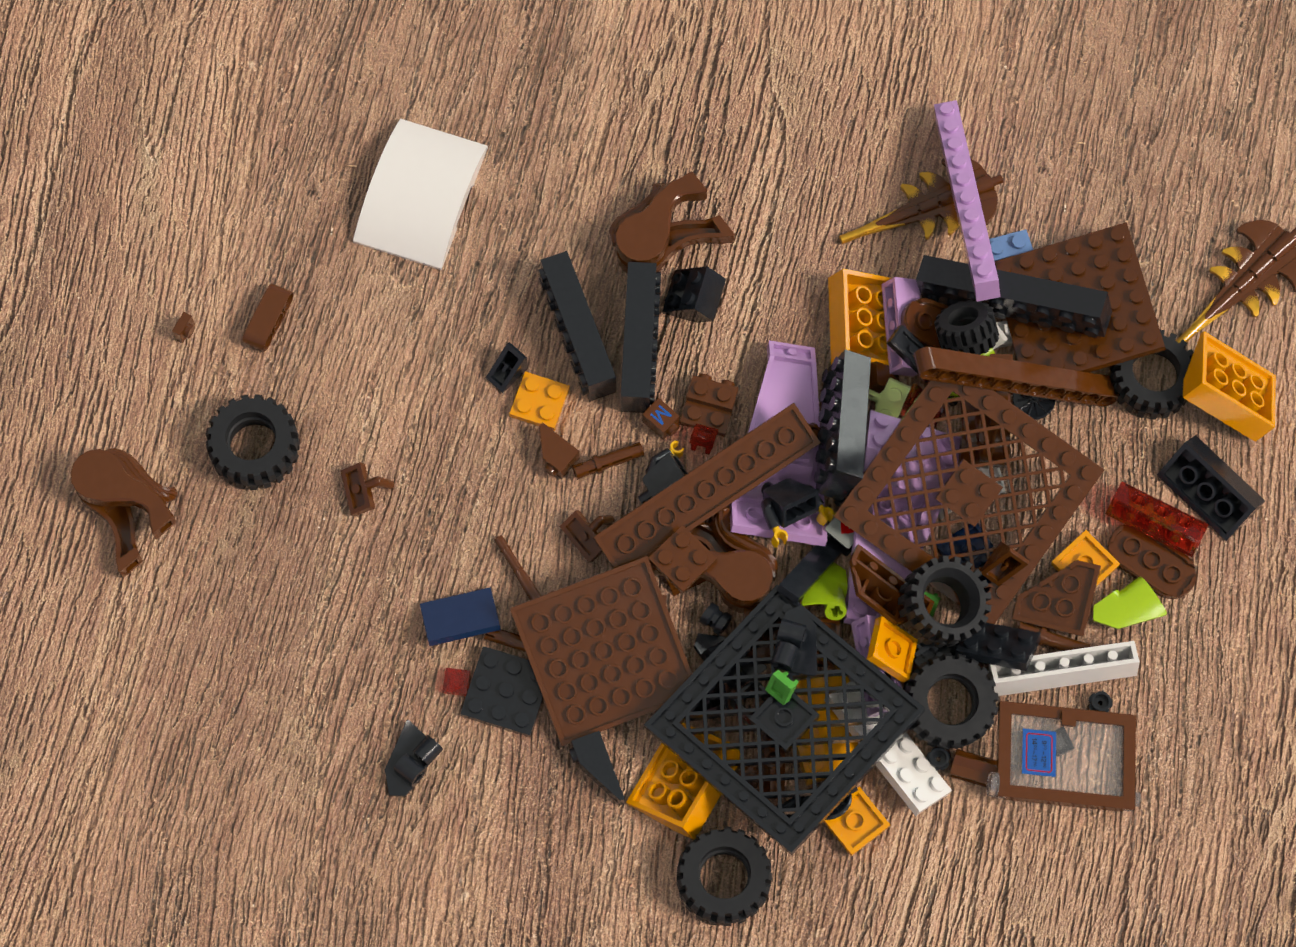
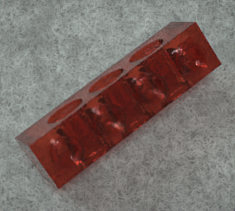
(1157, 519)

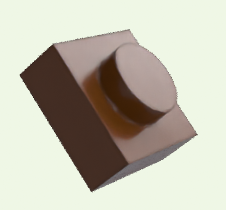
(184, 327)

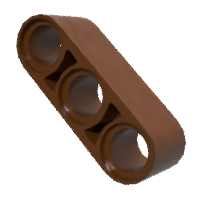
(268, 317)

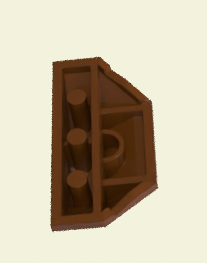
(879, 585)

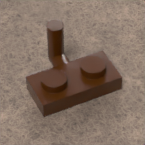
(359, 487)
(582, 532)

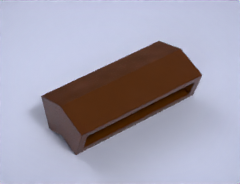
(972, 767)

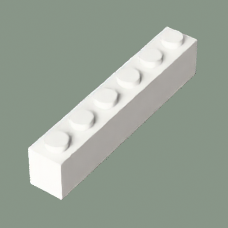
(1068, 668)

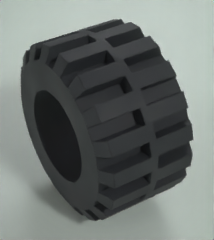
(967, 327)

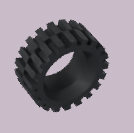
(1153, 401)
(966, 586)

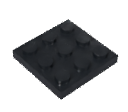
(503, 693)

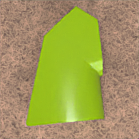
(830, 591)
(1129, 606)

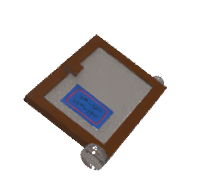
(1065, 757)

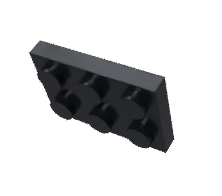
(1001, 646)

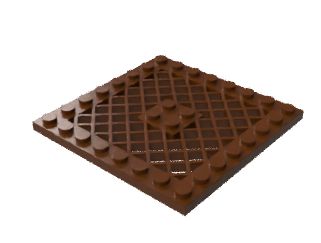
(969, 490)

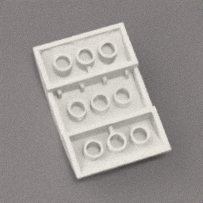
(418, 193)

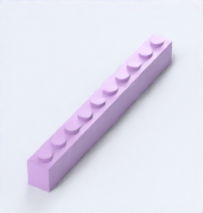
(967, 201)

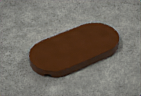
(920, 318)
(1163, 567)

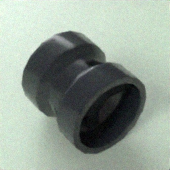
(715, 619)

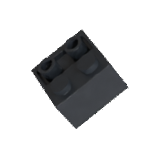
(694, 294)

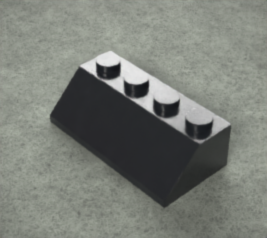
(1210, 487)

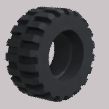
(243, 414)
(980, 690)
(724, 843)

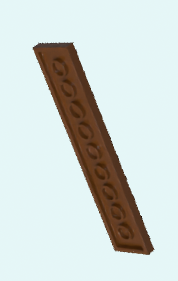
(709, 487)

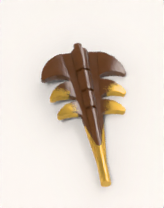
(936, 203)
(1272, 255)

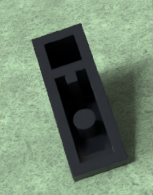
(595, 762)

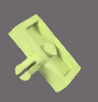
(891, 398)

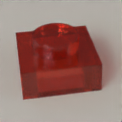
(456, 681)

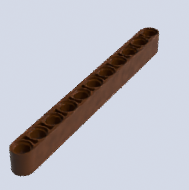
(1014, 376)

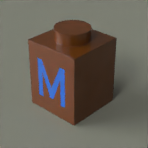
(661, 419)

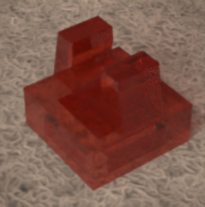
(704, 437)

